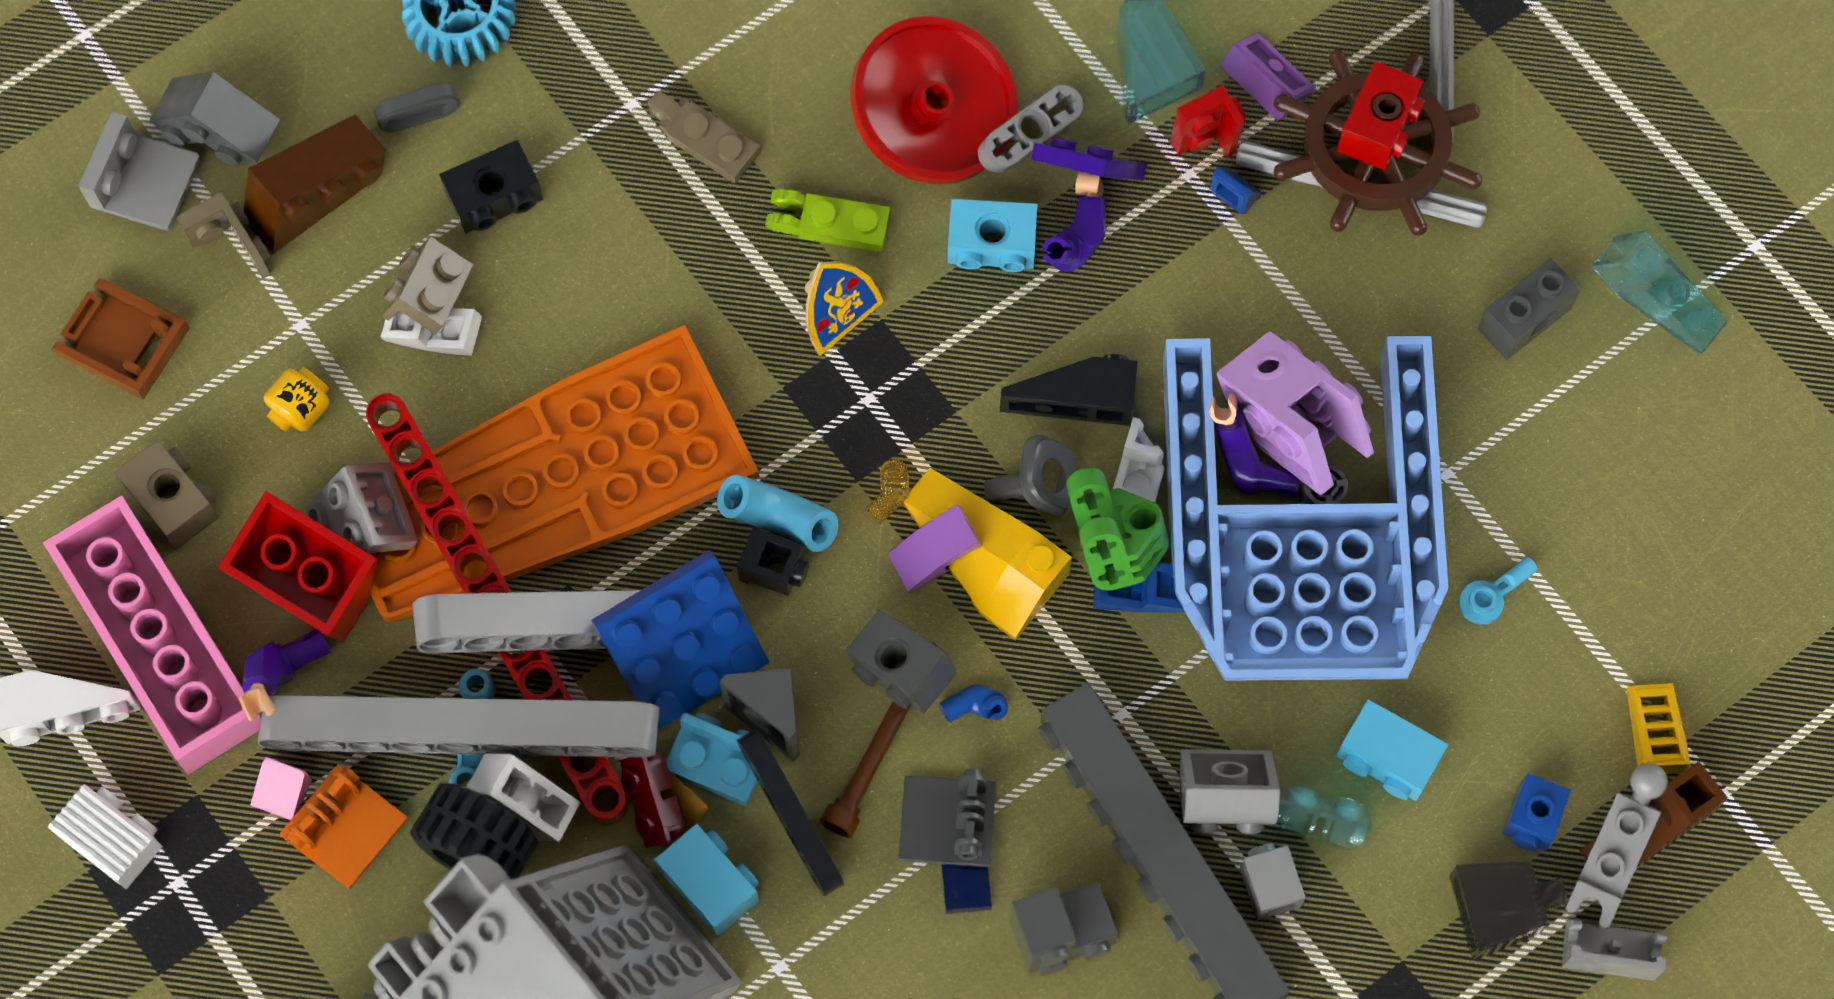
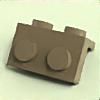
(428, 284)

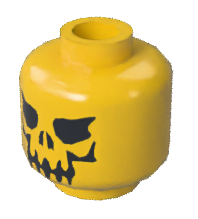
(296, 400)

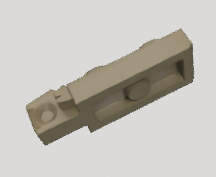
(704, 136)

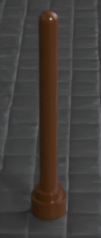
(843, 814)

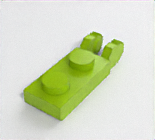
(831, 220)

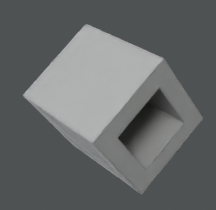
(1272, 881)

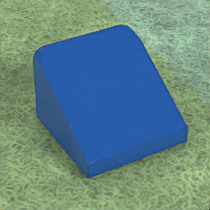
(1234, 189)

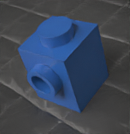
(1536, 813)

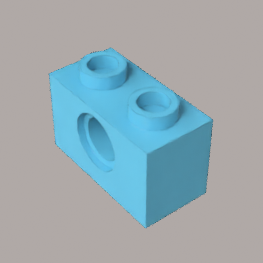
(976, 218)

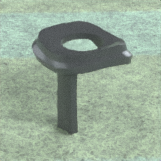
(1030, 482)

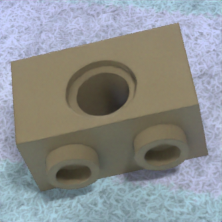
(178, 516)

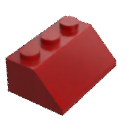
(302, 567)

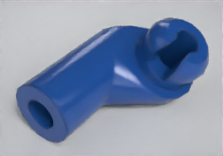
(976, 700)

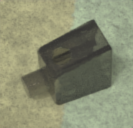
(1502, 904)

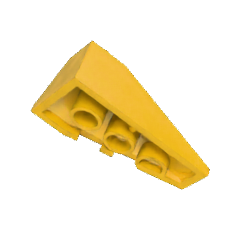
(1013, 567)

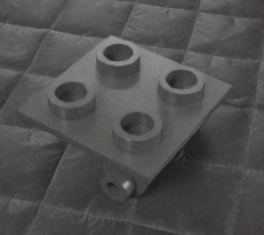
(948, 820)

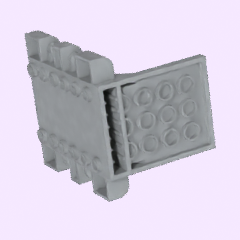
(555, 934)

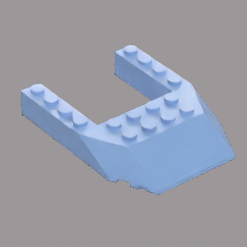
(1308, 583)

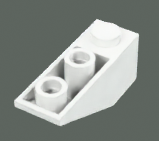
(48, 703)

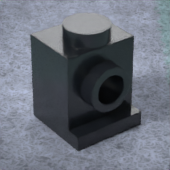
(766, 549)

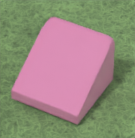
(280, 788)

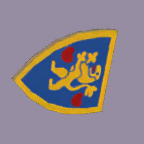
(837, 302)

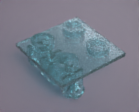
(1349, 816)

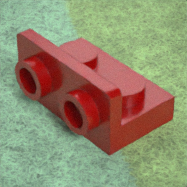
(1208, 118)

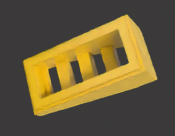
(1678, 759)

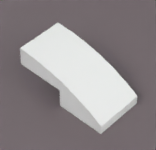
(455, 337)

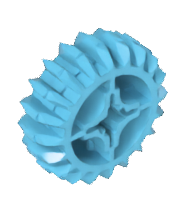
(459, 33)

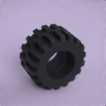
(467, 824)

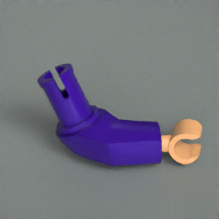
(1081, 239)
(1242, 458)
(275, 666)

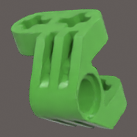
(1120, 514)

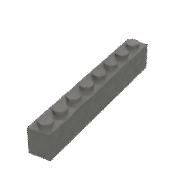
(1158, 848)

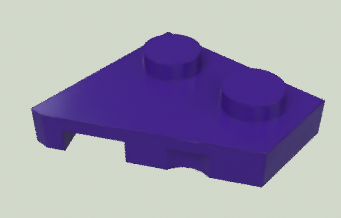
(1094, 161)

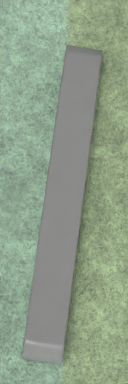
(460, 726)

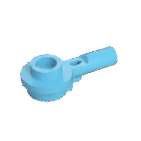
(1484, 601)

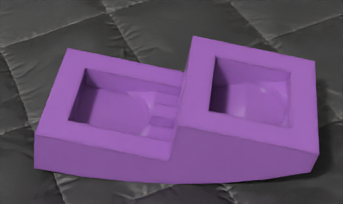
(934, 547)

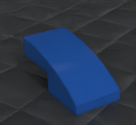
(1151, 596)

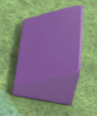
(1265, 73)

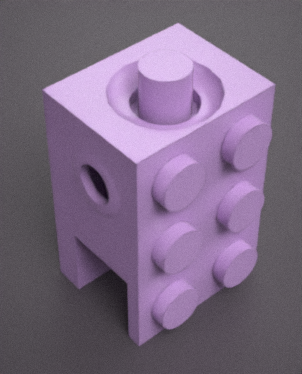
(1294, 408)

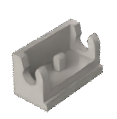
(1613, 950)

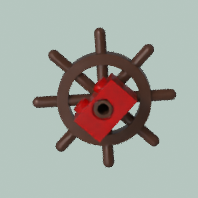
(1375, 136)

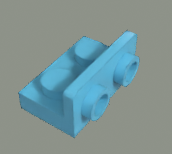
(711, 758)

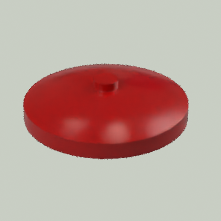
(930, 98)

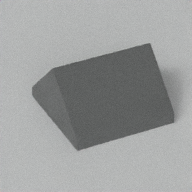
(765, 703)

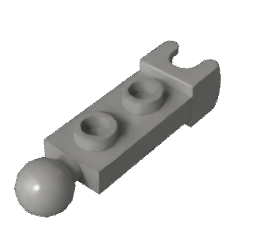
(1620, 844)

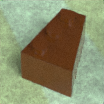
(310, 181)

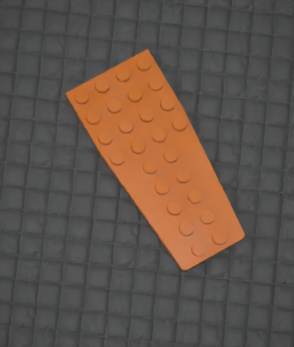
(576, 469)

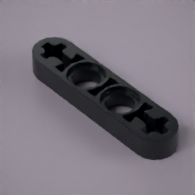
(790, 812)

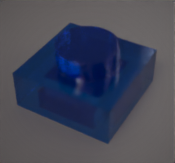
(966, 888)

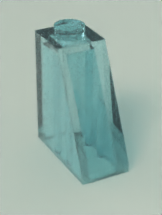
(1154, 59)

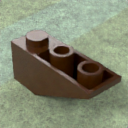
(1683, 805)

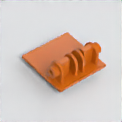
(343, 826)

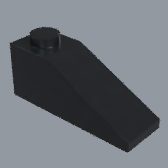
(1083, 391)

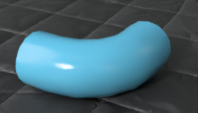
(777, 512)

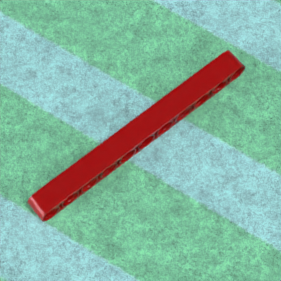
(458, 554)

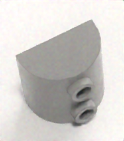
(1228, 789)

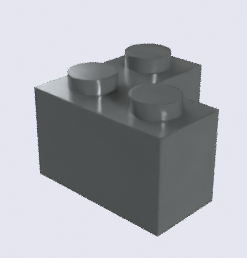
(214, 113)
(1062, 927)

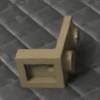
(212, 217)

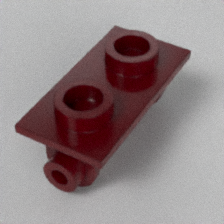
(655, 819)

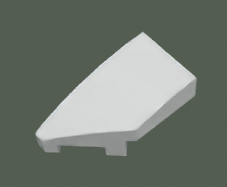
(1140, 464)

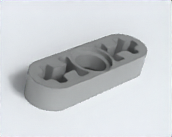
(1012, 128)

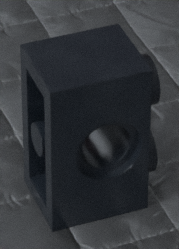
(500, 167)

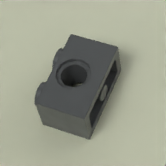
(1528, 308)
(887, 642)

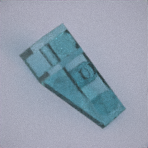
(1658, 289)

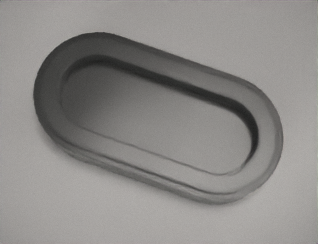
(417, 107)

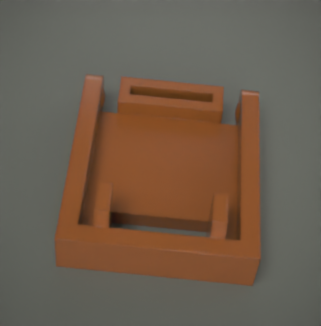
(115, 336)

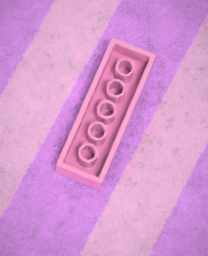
(153, 634)

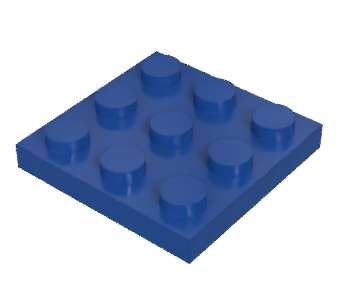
(680, 638)

